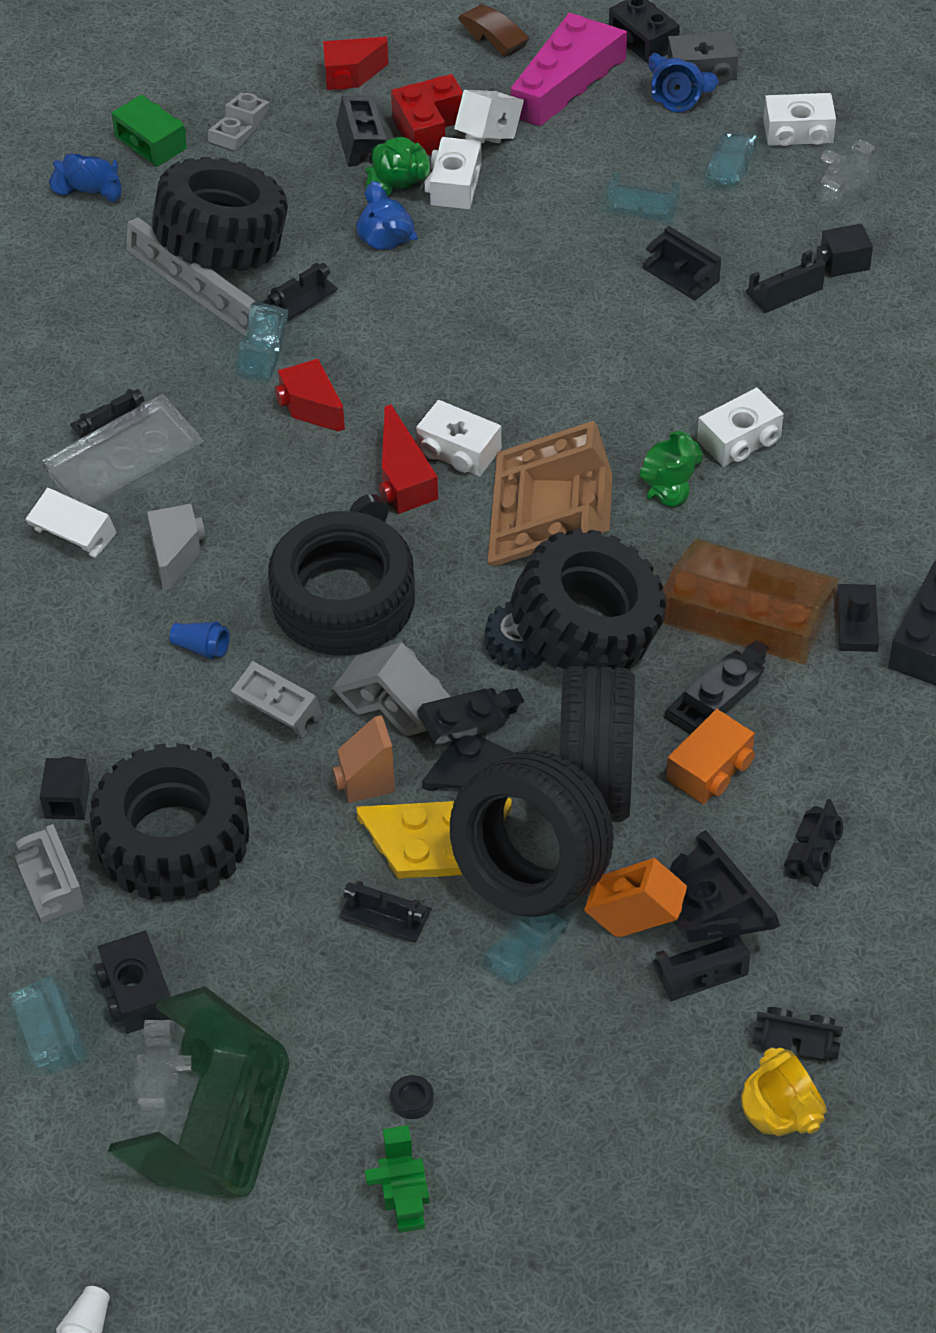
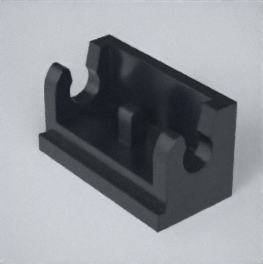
(359, 127)
(683, 263)
(788, 285)
(702, 967)

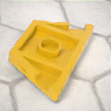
(414, 837)

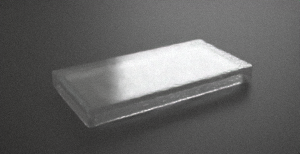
(124, 453)

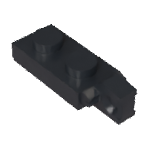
(727, 680)
(468, 713)

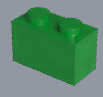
(149, 130)

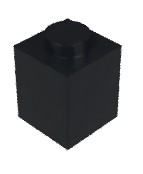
(845, 250)
(65, 788)

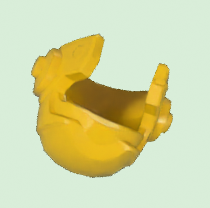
(782, 1096)

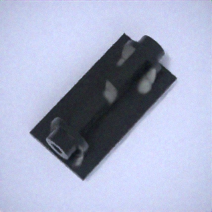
(305, 292)
(107, 413)
(821, 830)
(384, 911)
(814, 1034)

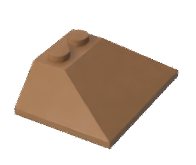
(549, 489)

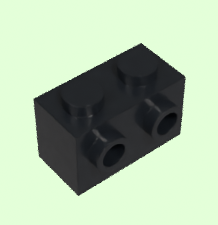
(645, 27)

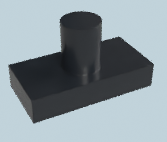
(857, 617)

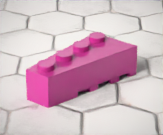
(566, 65)

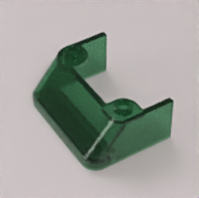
(231, 1108)

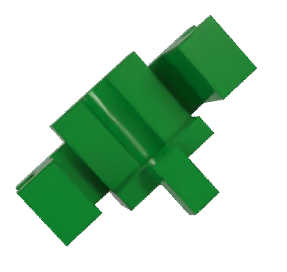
(401, 1179)

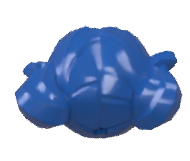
(686, 74)
(86, 175)
(384, 221)

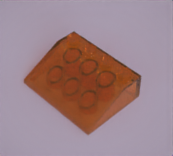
(748, 599)

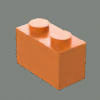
(711, 756)
(636, 898)

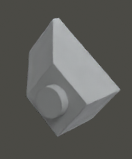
(175, 541)

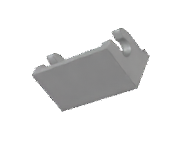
(277, 697)
(48, 874)

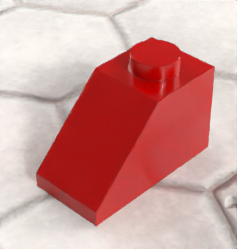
(353, 61)
(310, 395)

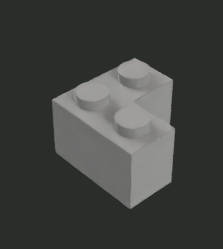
(390, 682)

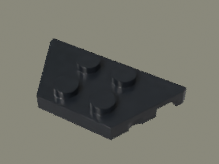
(718, 896)

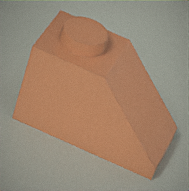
(366, 763)

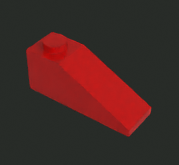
(405, 470)

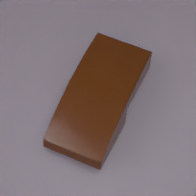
(497, 28)

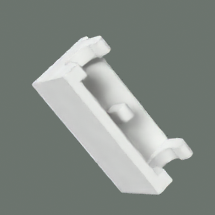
(72, 521)

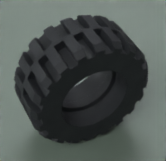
(219, 213)
(603, 571)
(179, 862)

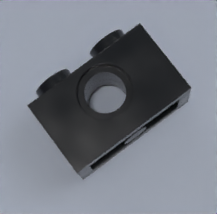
(127, 962)

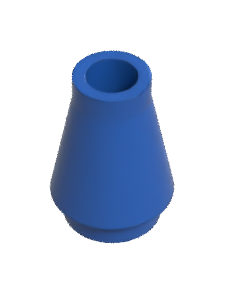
(203, 638)

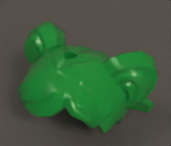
(398, 164)
(670, 467)

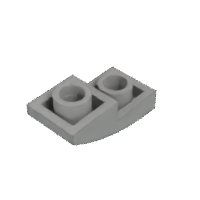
(240, 120)

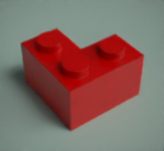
(426, 109)

